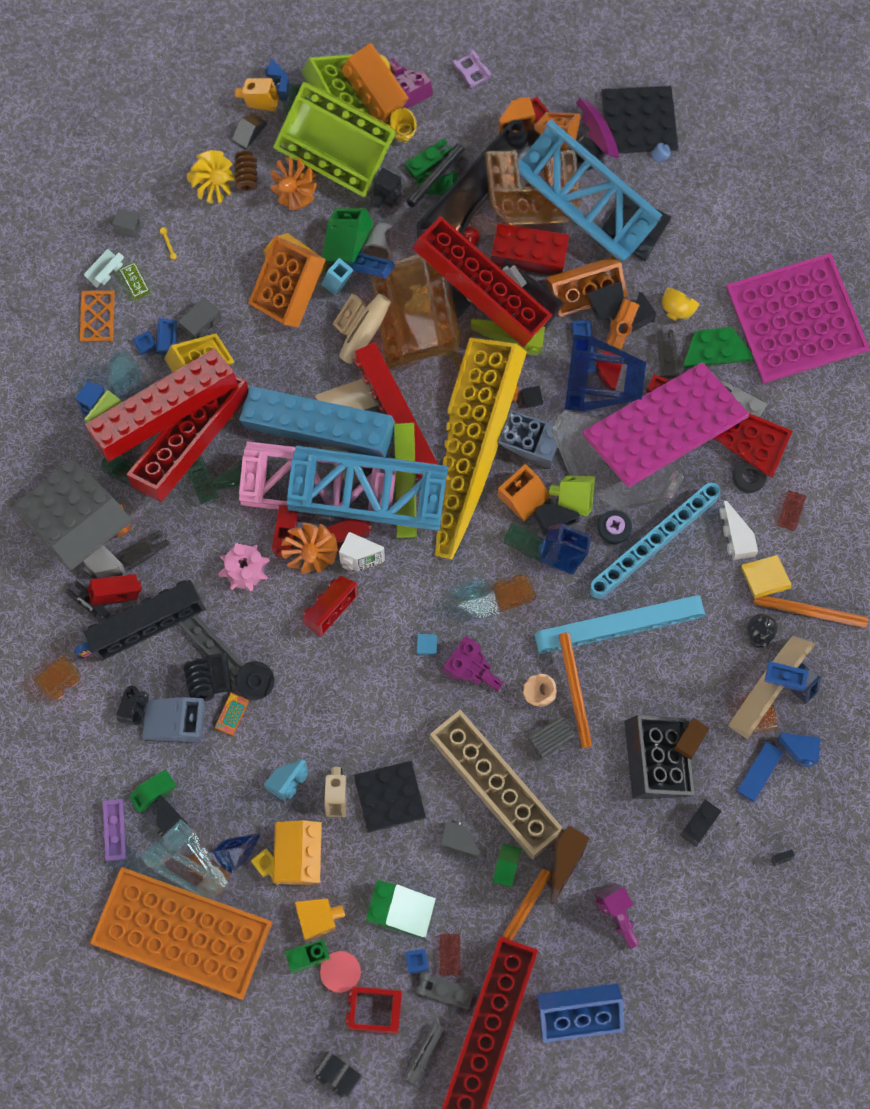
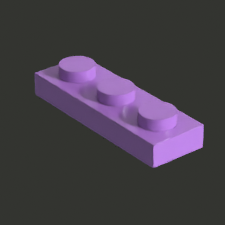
(114, 830)

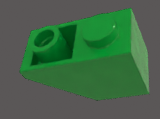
(307, 956)

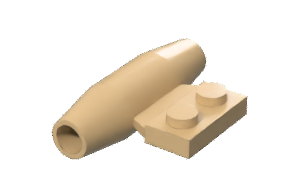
(359, 323)

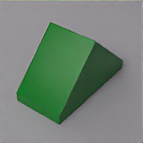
(507, 865)

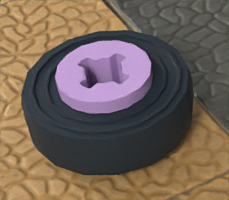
(611, 533)

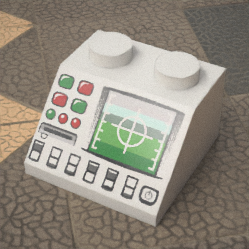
(360, 553)

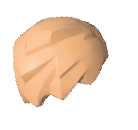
(540, 690)

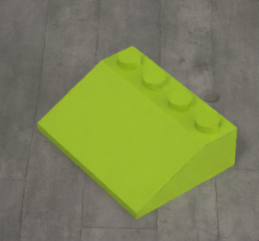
(327, 75)

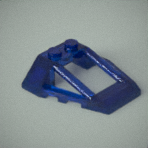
(579, 369)

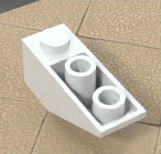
(741, 538)

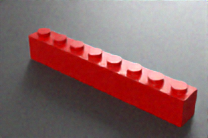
(390, 398)

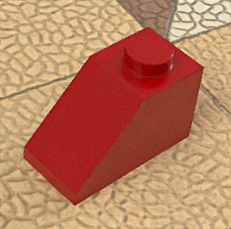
(609, 372)

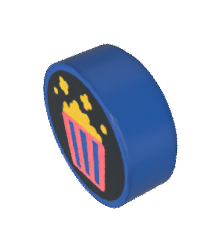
(83, 651)

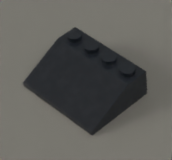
(653, 762)

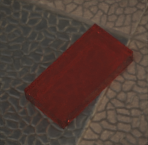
(791, 510)
(449, 954)

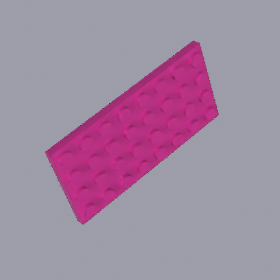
(665, 424)

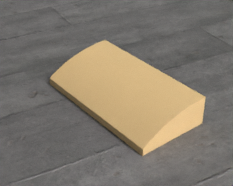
(352, 395)

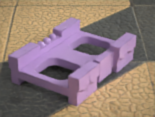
(477, 67)

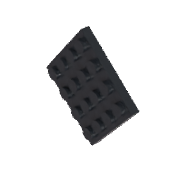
(640, 117)

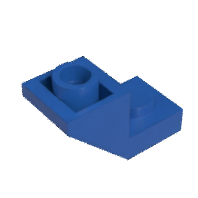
(279, 77)

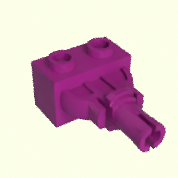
(414, 83)
(470, 665)
(614, 901)

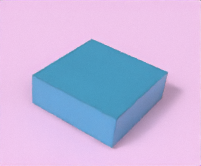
(427, 644)

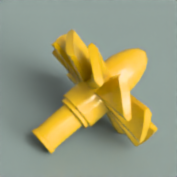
(211, 172)

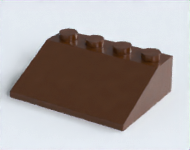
(568, 850)

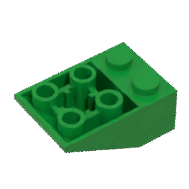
(346, 234)

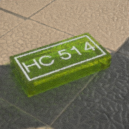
(134, 281)

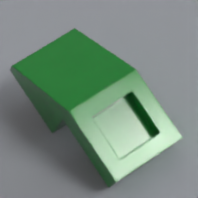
(441, 185)
(151, 789)

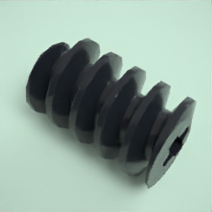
(198, 679)

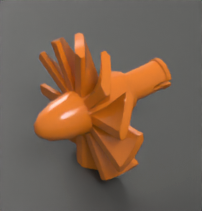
(296, 187)
(316, 548)

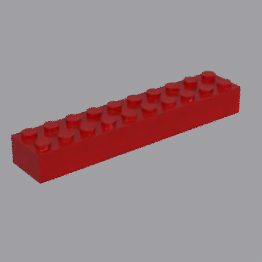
(491, 1026)

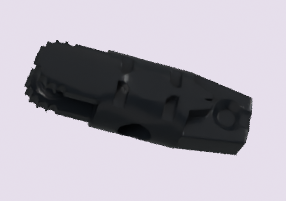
(84, 597)

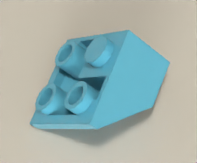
(286, 778)

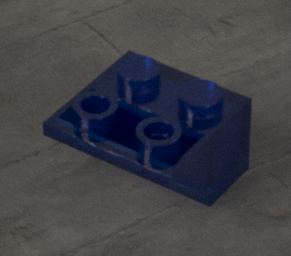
(565, 548)

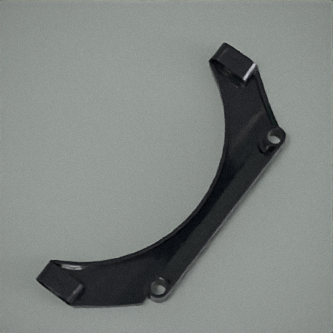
(472, 188)

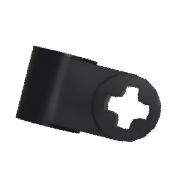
(132, 708)

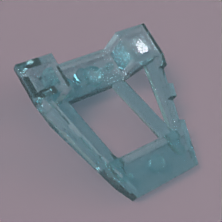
(167, 848)

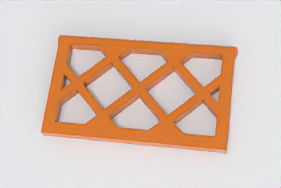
(110, 324)

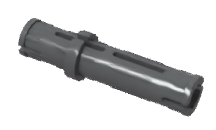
(423, 1054)

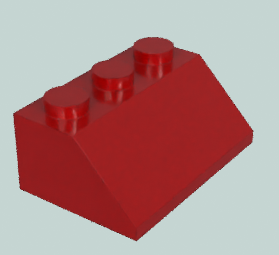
(330, 605)

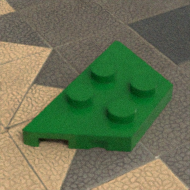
(716, 348)

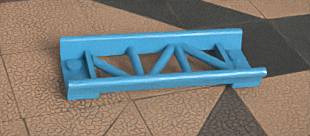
(627, 237)
(302, 487)

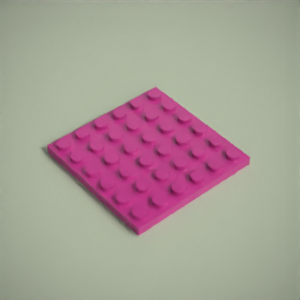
(797, 318)

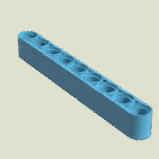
(651, 548)
(622, 623)

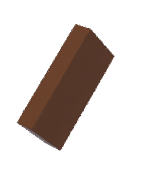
(691, 738)

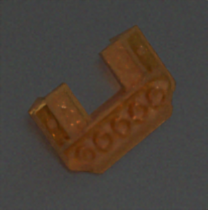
(526, 204)

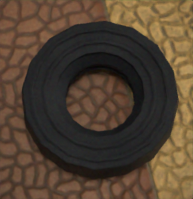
(746, 486)

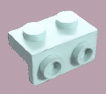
(100, 270)

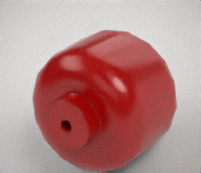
(472, 235)

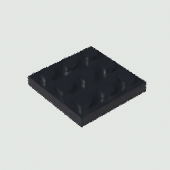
(648, 244)
(389, 796)

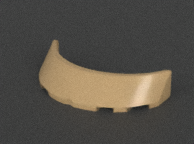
(765, 693)

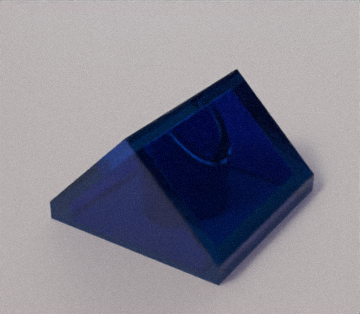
(233, 851)

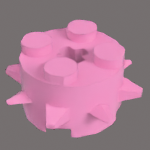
(246, 576)

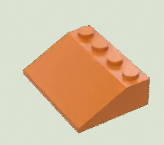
(286, 282)

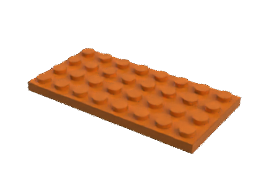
(181, 933)

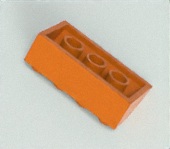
(374, 83)
(572, 284)

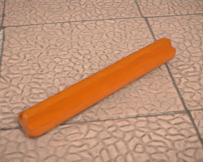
(527, 904)

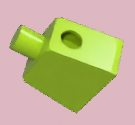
(575, 493)

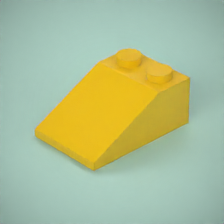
(188, 351)

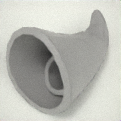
(376, 244)

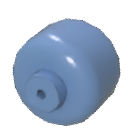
(661, 152)

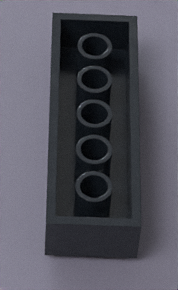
(144, 620)

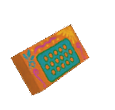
(232, 714)

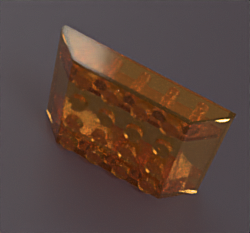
(420, 315)

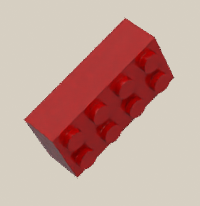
(530, 249)

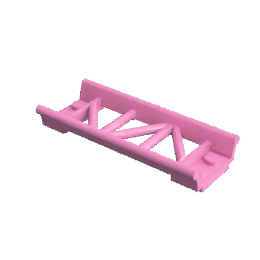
(254, 484)

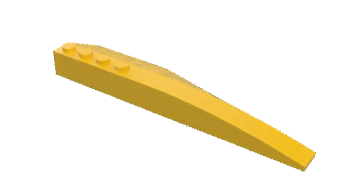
(474, 428)

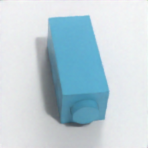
(337, 277)

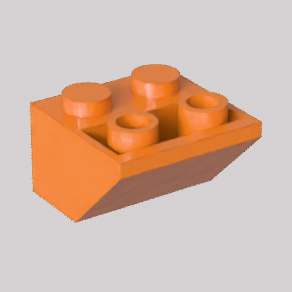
(523, 493)

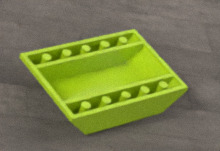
(335, 138)

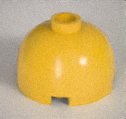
(678, 304)

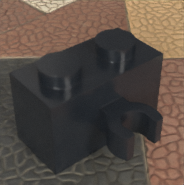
(386, 189)

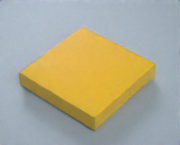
(766, 576)

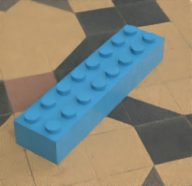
(317, 422)

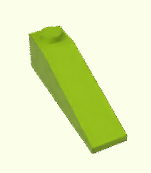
(492, 330)

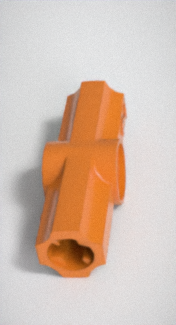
(625, 315)

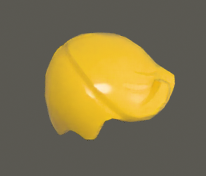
(404, 123)

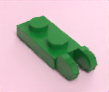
(427, 159)

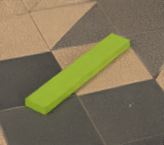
(405, 481)

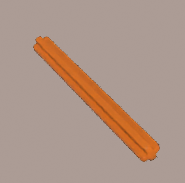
(812, 611)
(575, 690)

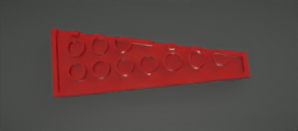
(752, 439)

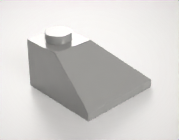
(103, 564)

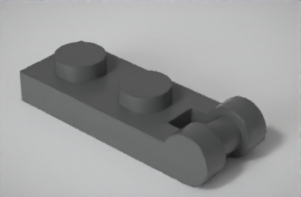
(444, 991)

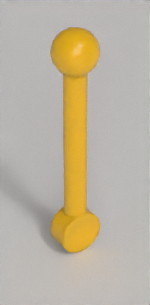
(163, 231)

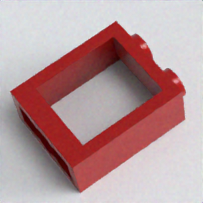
(396, 1010)

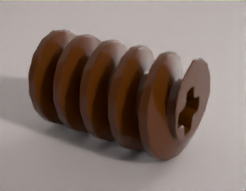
(245, 171)

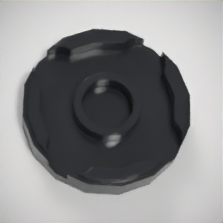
(254, 680)

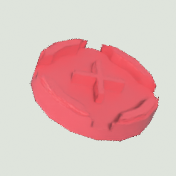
(340, 972)

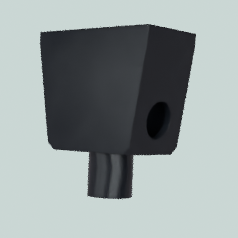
(606, 301)

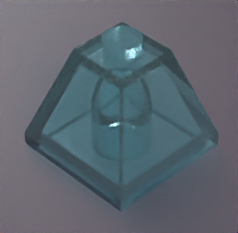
(476, 598)

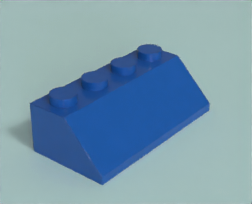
(581, 1012)

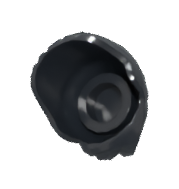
(761, 630)

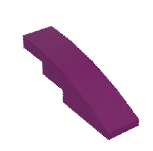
(599, 130)

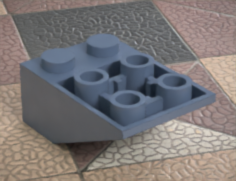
(529, 439)
(174, 719)

